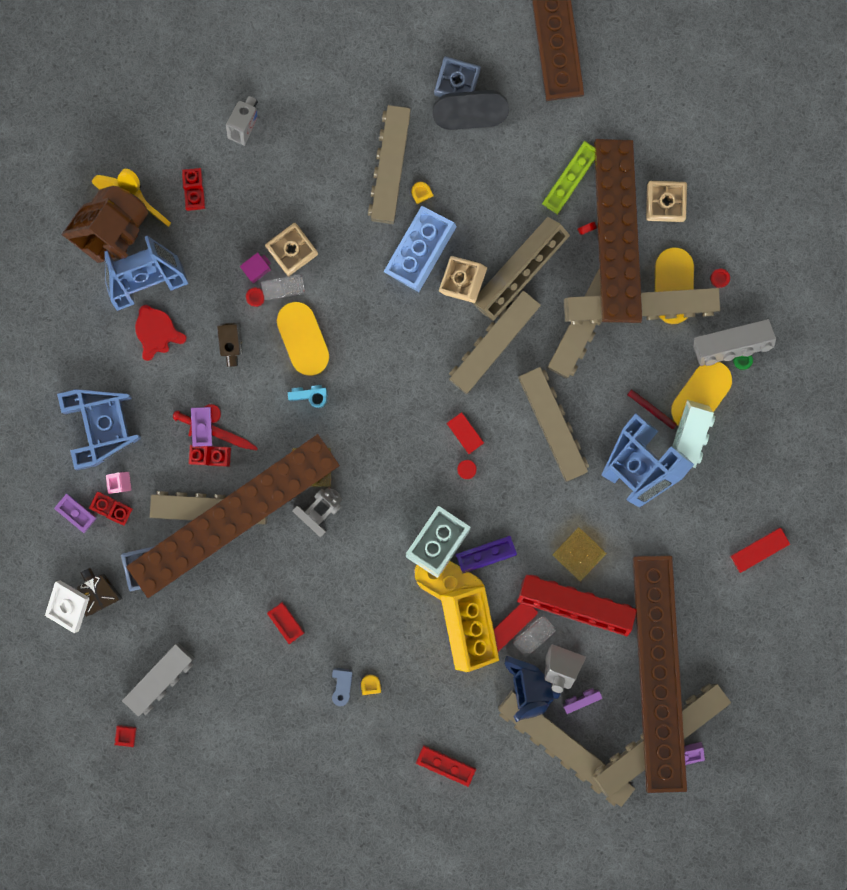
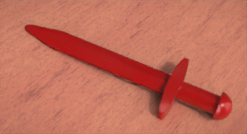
(217, 432)

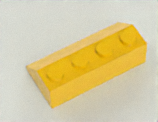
(469, 628)

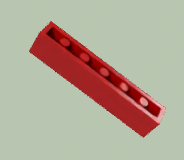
(577, 605)

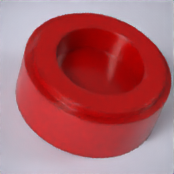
(587, 228)
(720, 278)
(255, 297)
(215, 413)
(466, 469)

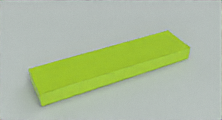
(570, 178)

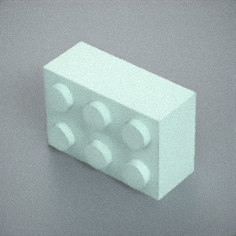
(693, 430)
(438, 541)

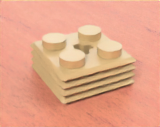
(675, 192)
(279, 247)
(470, 271)

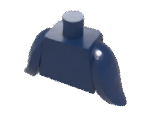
(531, 689)

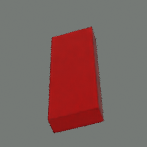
(760, 550)
(512, 624)
(445, 766)

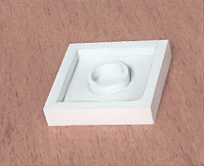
(67, 606)

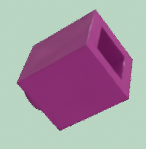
(256, 267)

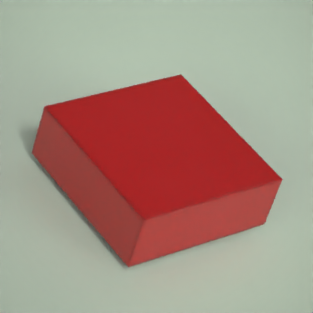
(125, 736)

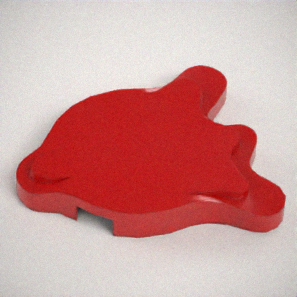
(155, 331)

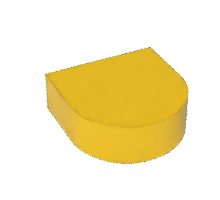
(421, 192)
(370, 685)

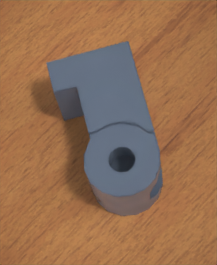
(343, 686)

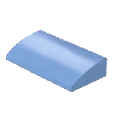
(420, 248)

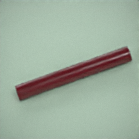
(652, 409)

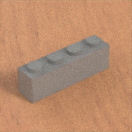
(734, 343)
(158, 679)

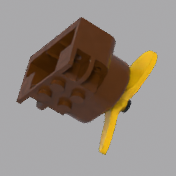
(111, 217)

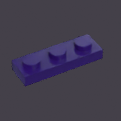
(486, 554)

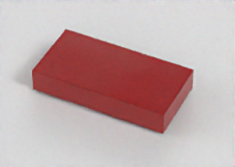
(465, 433)
(285, 623)

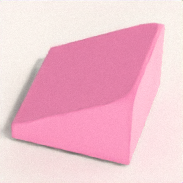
(118, 482)

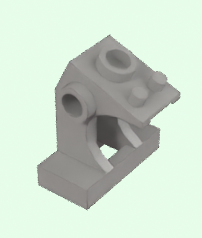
(312, 517)

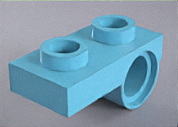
(300, 394)

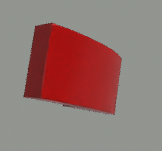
(193, 189)
(209, 456)
(110, 508)

